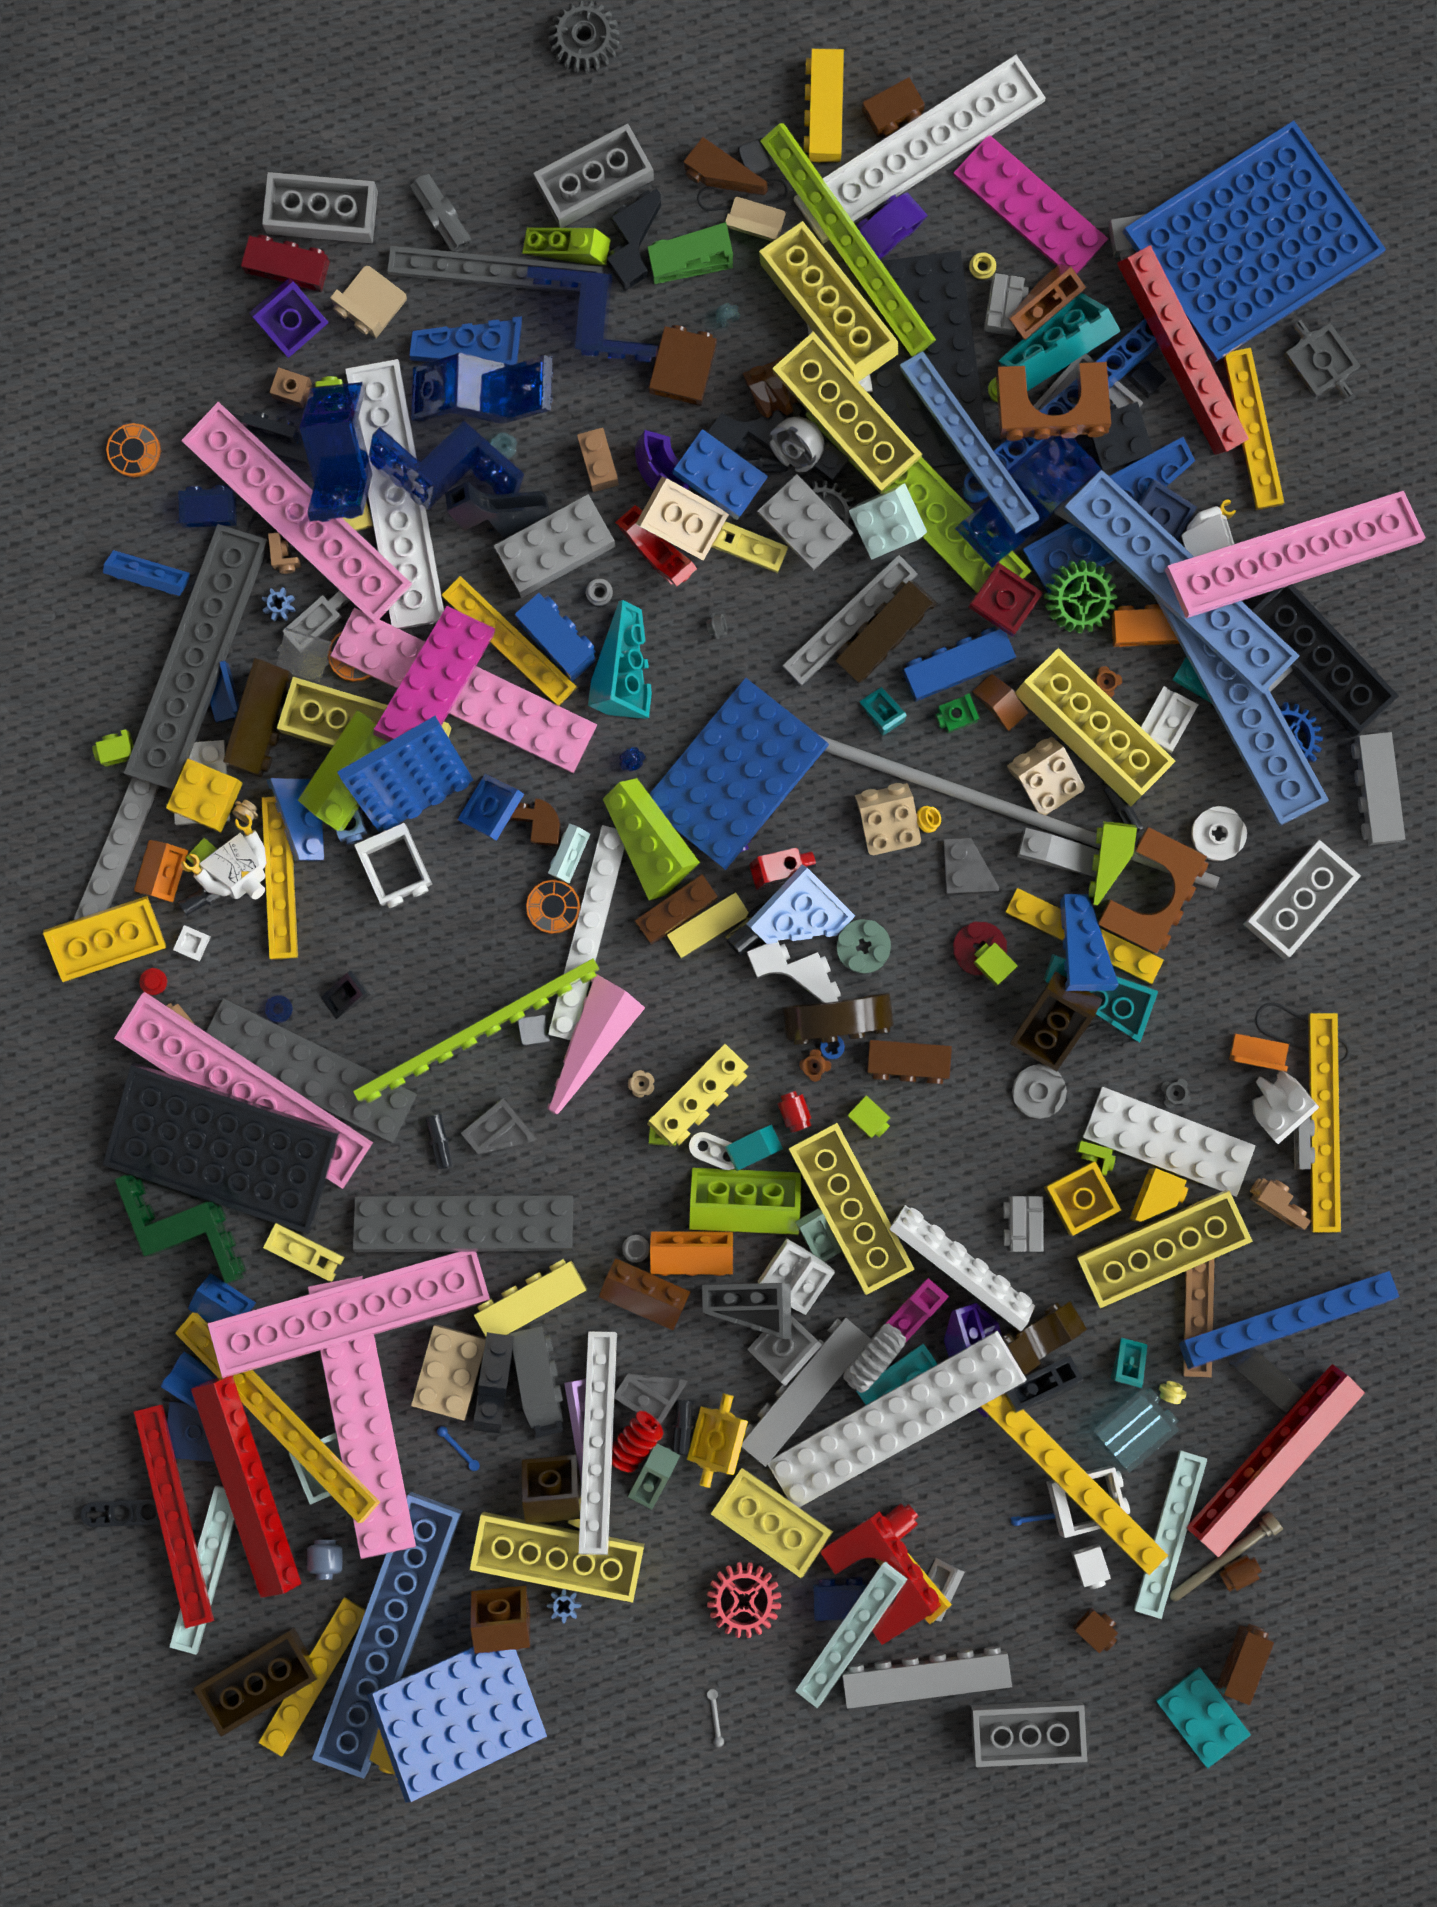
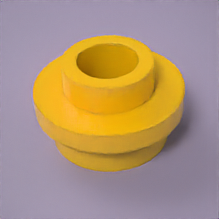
(928, 819)

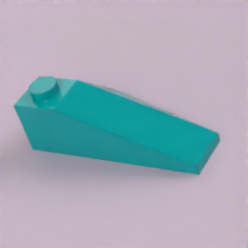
(618, 676)

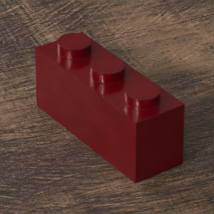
(285, 261)

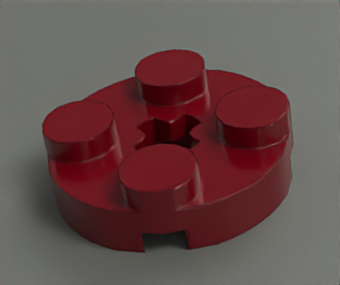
(971, 934)

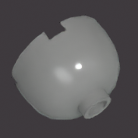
(797, 443)

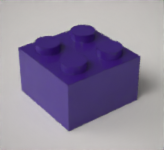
(288, 317)

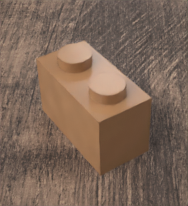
(598, 459)

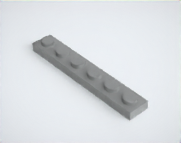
(847, 621)
(118, 848)

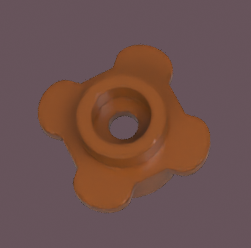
(1106, 674)
(808, 1068)

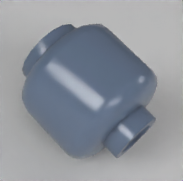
(324, 1559)

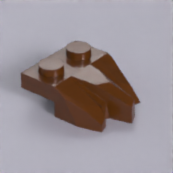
(768, 390)

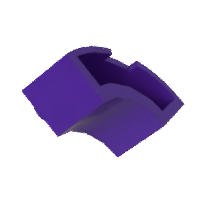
(892, 223)
(656, 459)

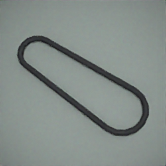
(1290, 1043)

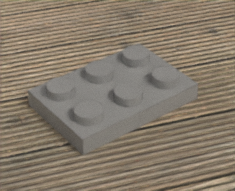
(805, 522)

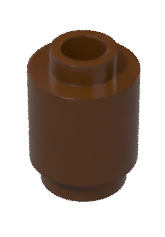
(1240, 1573)

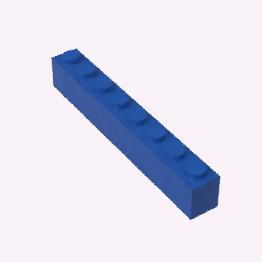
(1288, 1320)

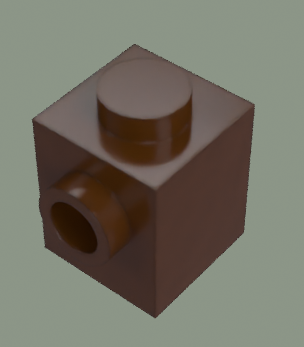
(1097, 1630)

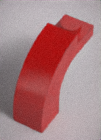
(658, 552)

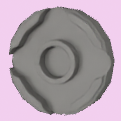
(1028, 1092)

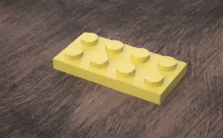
(771, 1523)

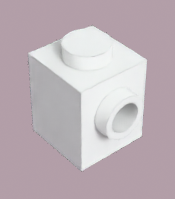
(1091, 1566)

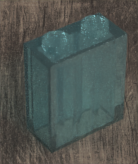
(1136, 1428)

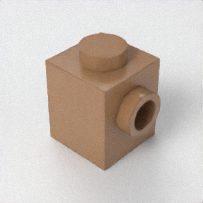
(290, 387)

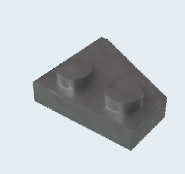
(650, 1394)

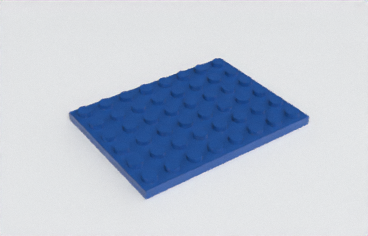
(1256, 240)

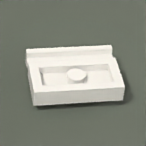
(1168, 718)

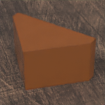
(1000, 701)

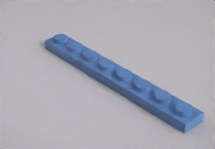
(969, 442)

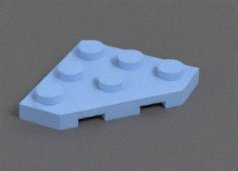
(800, 911)

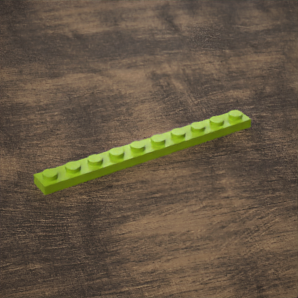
(848, 240)
(467, 1037)

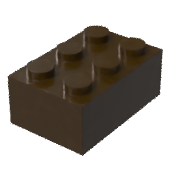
(1055, 1022)

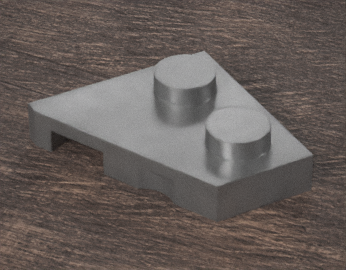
(966, 868)
(497, 1130)

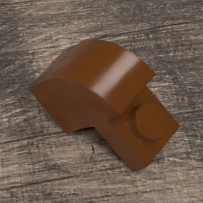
(546, 823)

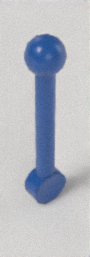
(473, 1464)
(1016, 1521)

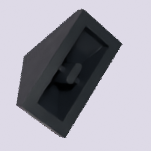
(345, 994)

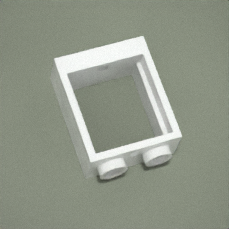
(380, 841)
(1061, 1508)

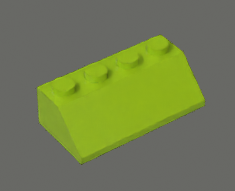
(326, 793)
(745, 1201)

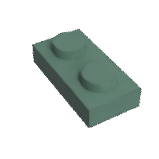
(818, 1235)

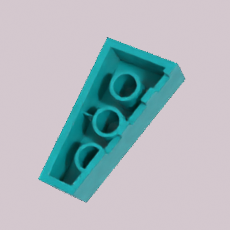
(1062, 339)
(1124, 1008)

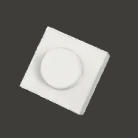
(191, 943)

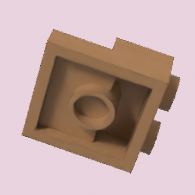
(1275, 1199)

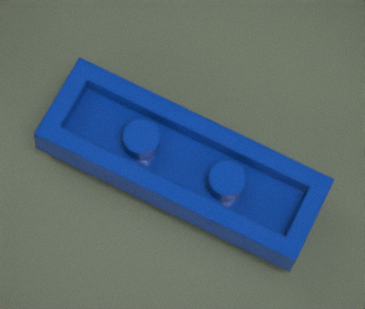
(146, 573)

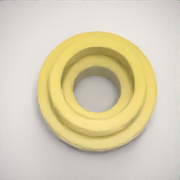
(986, 258)
(1172, 1392)

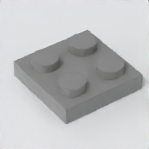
(785, 1356)

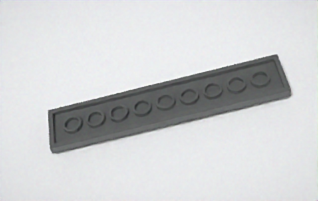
(195, 656)

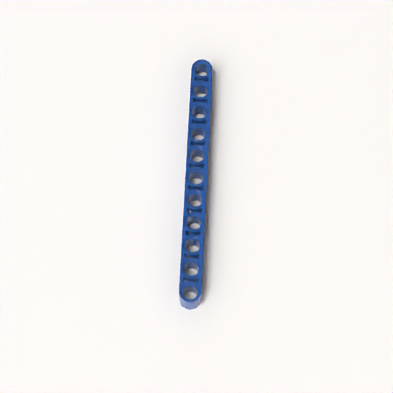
(1060, 405)

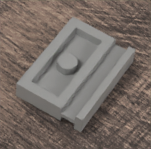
(1303, 1153)

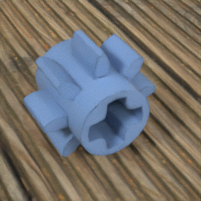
(271, 603)
(563, 1597)

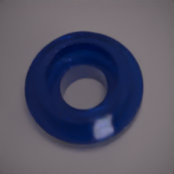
(632, 759)
(287, 1009)

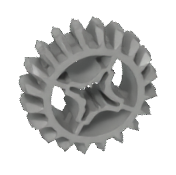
(874, 1358)

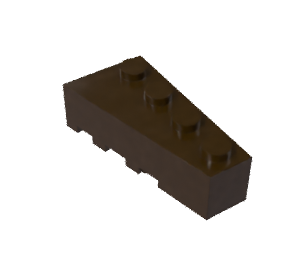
(885, 630)

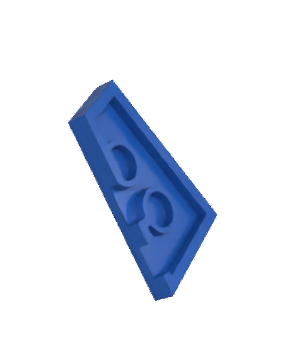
(302, 828)

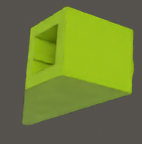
(568, 244)
(1115, 851)

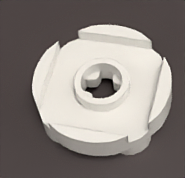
(1231, 825)

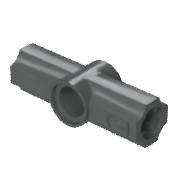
(440, 213)

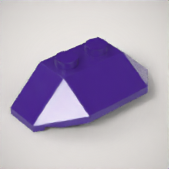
(966, 1328)

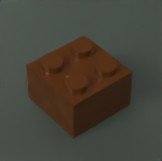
(500, 1619)

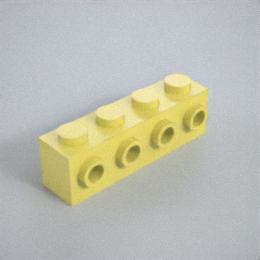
(697, 1095)
(531, 1301)

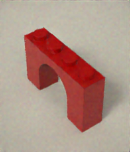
(877, 1540)

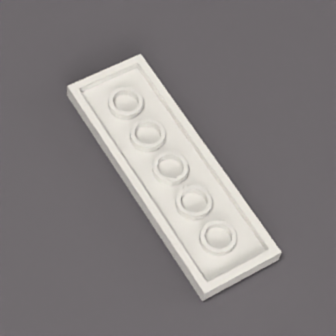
(1169, 1141)
(962, 1267)

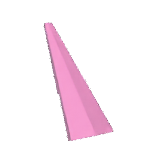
(603, 1022)

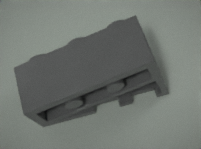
(757, 1306)
(536, 1377)

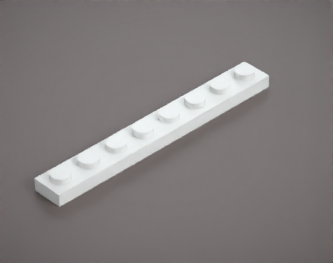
(589, 928)
(597, 1443)

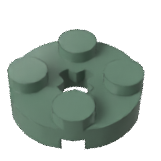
(857, 960)

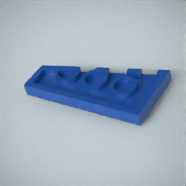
(489, 341)
(1161, 466)
(1086, 953)

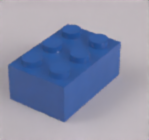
(556, 636)

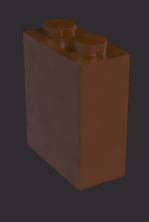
(683, 365)
(1245, 1663)

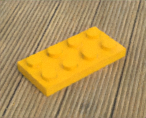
(104, 939)

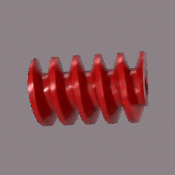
(636, 1442)

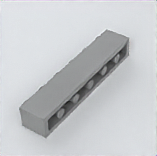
(804, 1392)
(926, 1678)

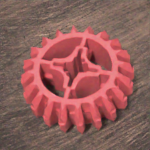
(727, 1581)

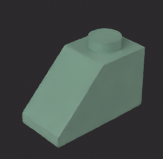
(654, 1476)

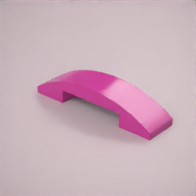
(918, 1308)

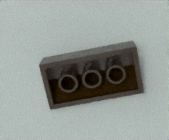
(258, 719)
(256, 1682)

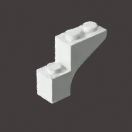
(808, 972)

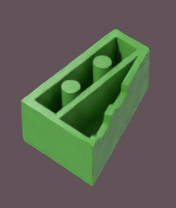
(691, 254)

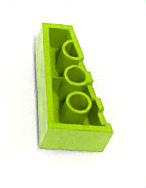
(649, 839)

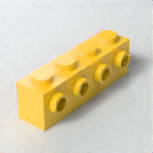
(826, 104)

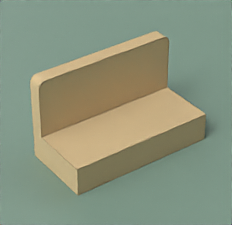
(755, 219)

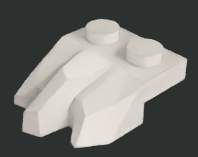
(1282, 1105)

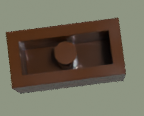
(893, 107)

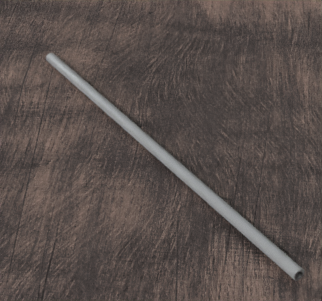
(988, 802)

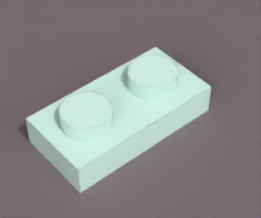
(569, 853)

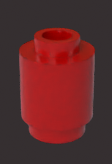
(794, 1111)
(902, 1520)

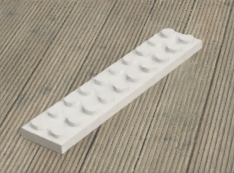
(931, 141)
(398, 521)
(897, 1420)

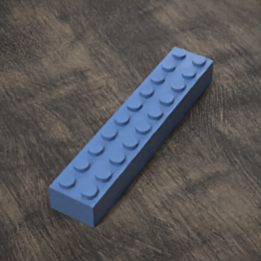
(386, 1635)

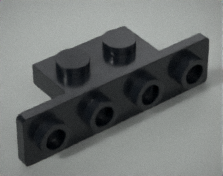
(278, 437)

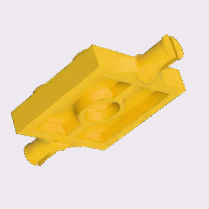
(717, 1440)

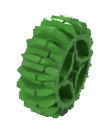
(1080, 606)

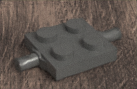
(1322, 360)

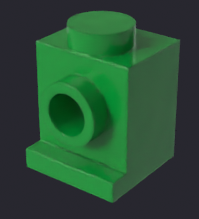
(968, 714)

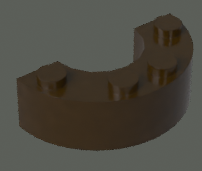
(838, 1018)
(1044, 1335)

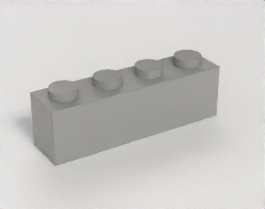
(1379, 789)

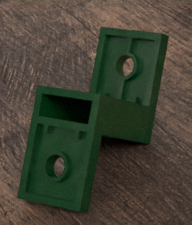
(180, 1228)

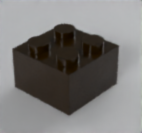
(551, 1489)

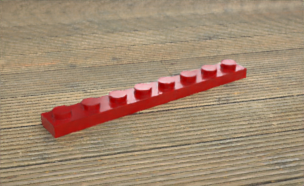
(174, 1516)

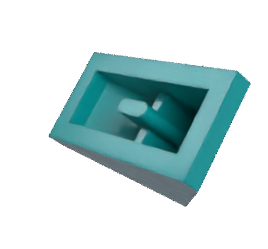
(883, 711)
(753, 1147)
(1130, 1363)

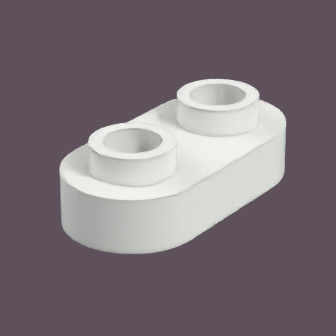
(715, 1150)

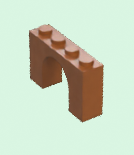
(1021, 419)
(1153, 928)

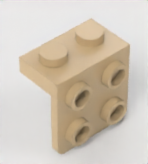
(369, 301)
(1047, 775)
(888, 818)

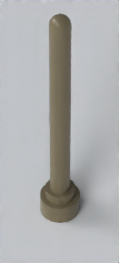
(1268, 1526)

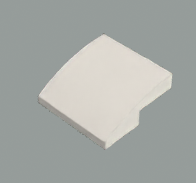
(802, 1271)

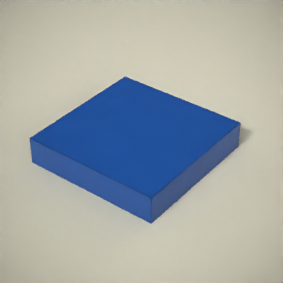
(490, 807)

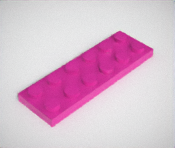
(1029, 205)
(436, 674)

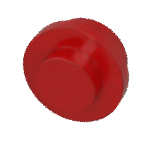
(153, 981)

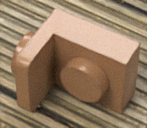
(278, 550)

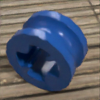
(840, 1049)

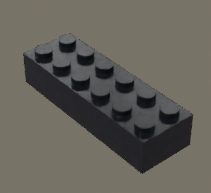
(1326, 660)

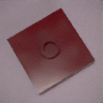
(1005, 599)

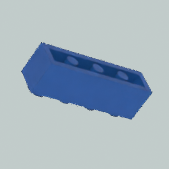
(958, 664)

